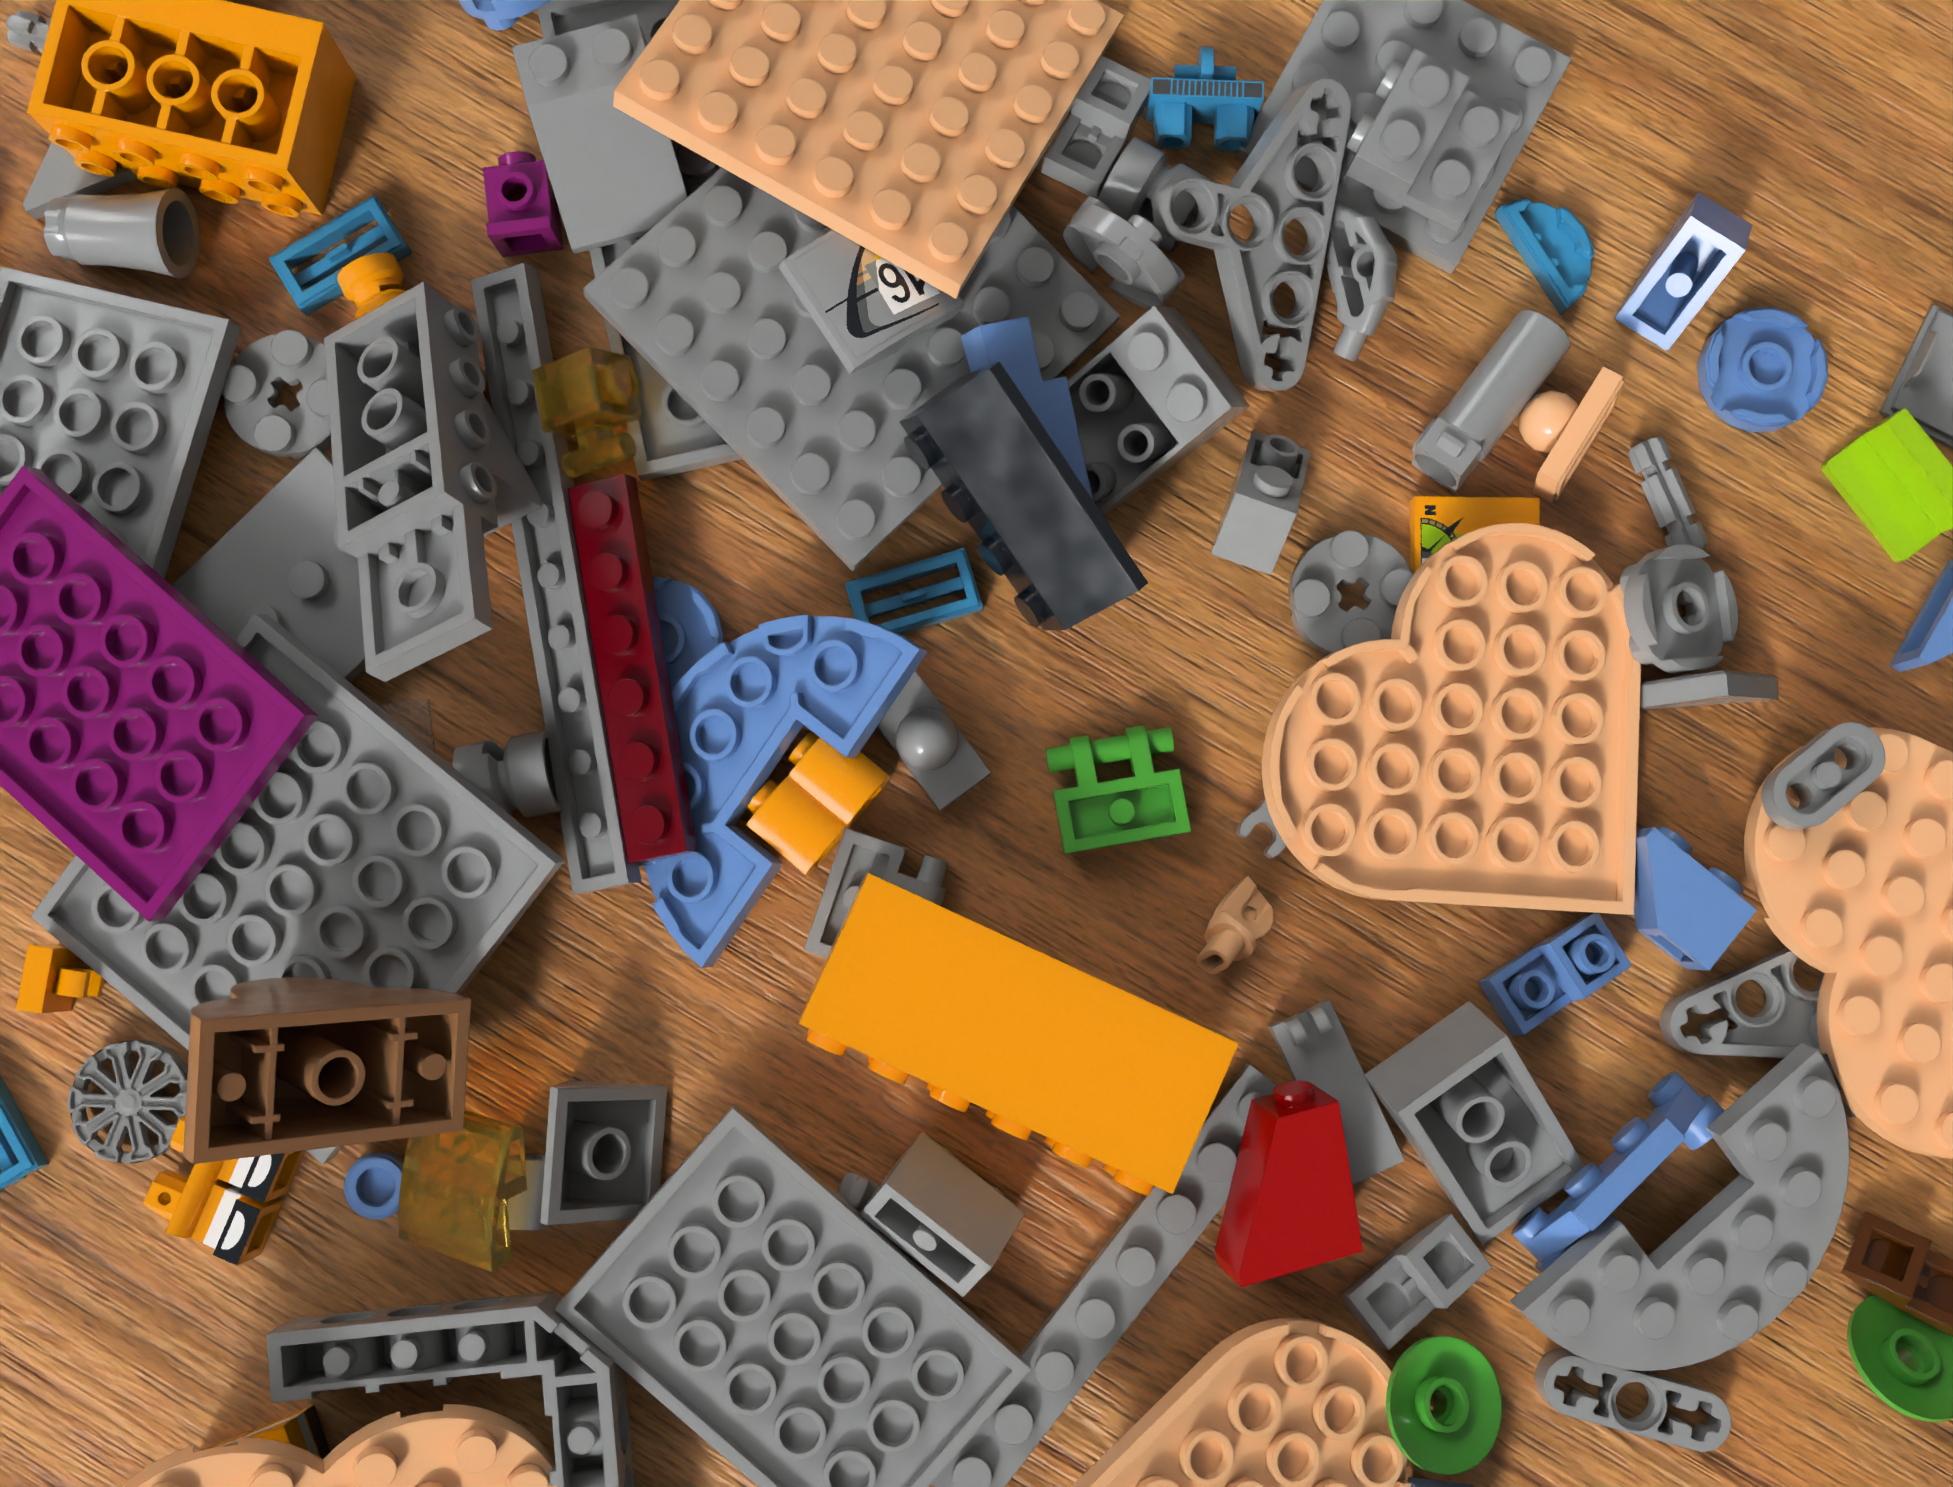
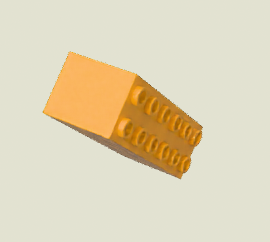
(1016, 1036)

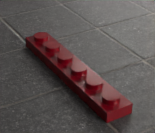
(632, 669)

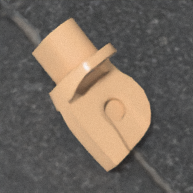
(1235, 927)

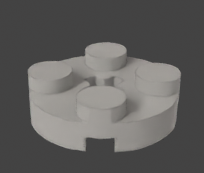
(1124, 251)
(254, 386)
(1346, 559)
(1651, 613)

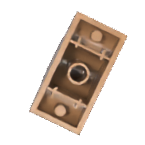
(322, 1067)

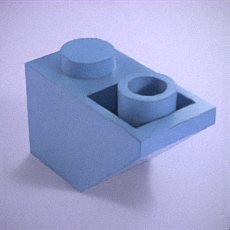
(1682, 904)

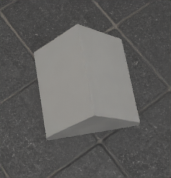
(602, 1150)

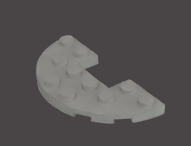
(1730, 1261)

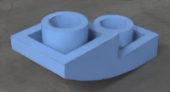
(1554, 973)

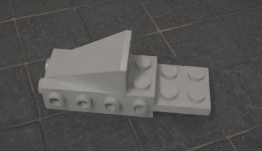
(418, 476)

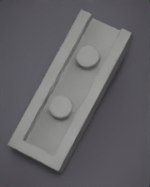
(1321, 1054)

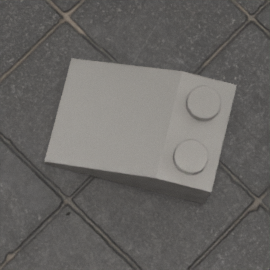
(603, 165)
(1476, 1120)

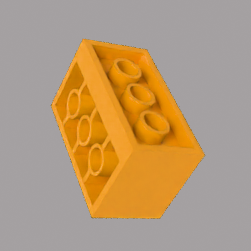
(197, 97)

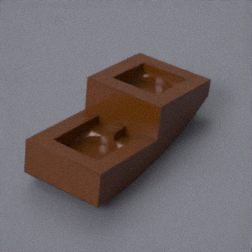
(1902, 1271)

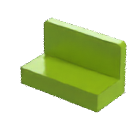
(1896, 484)

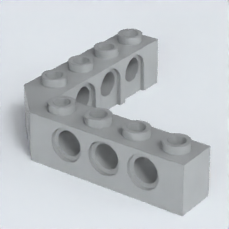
(466, 1338)

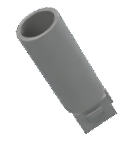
(1490, 399)

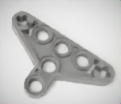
(1273, 197)
(1774, 1032)

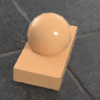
(1563, 429)

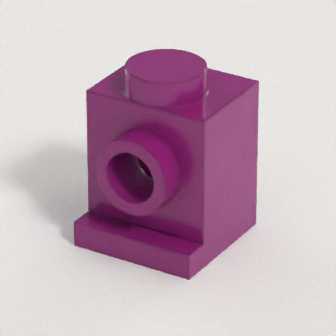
(525, 224)

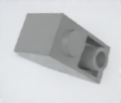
(1262, 502)

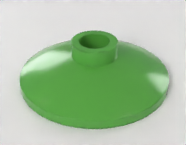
(1902, 1360)
(1465, 1409)

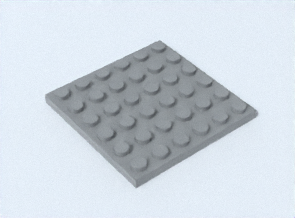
(746, 355)
(345, 867)

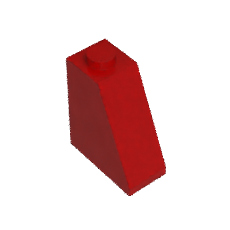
(1289, 1188)

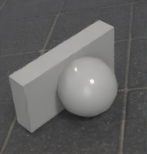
(931, 744)

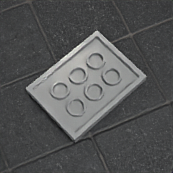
(287, 566)

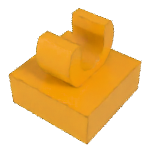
(53, 980)

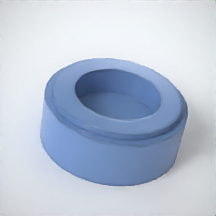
(374, 1185)

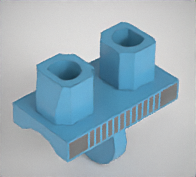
(1203, 96)

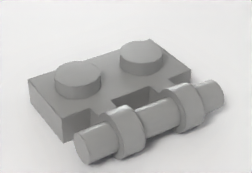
(855, 858)

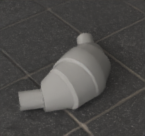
(1361, 276)

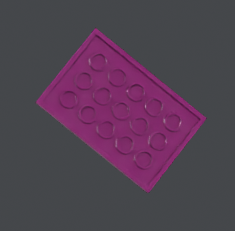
(125, 703)

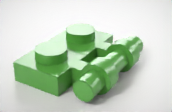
(1119, 809)

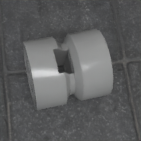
(1138, 179)
(514, 775)

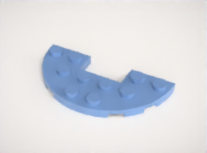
(734, 725)

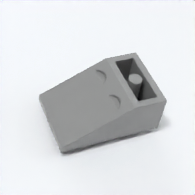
(1148, 404)

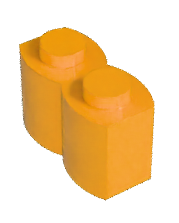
(814, 802)

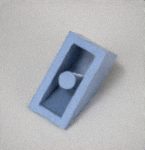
(1684, 271)

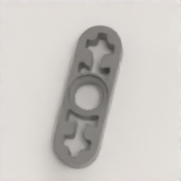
(1680, 1395)

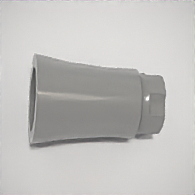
(126, 231)

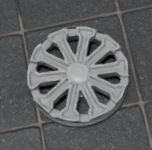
(130, 1101)

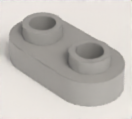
(1819, 779)

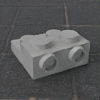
(1429, 140)

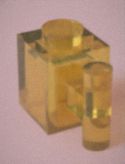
(585, 400)

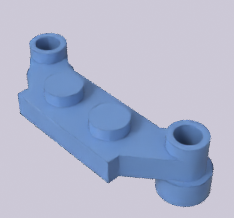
(1640, 1149)

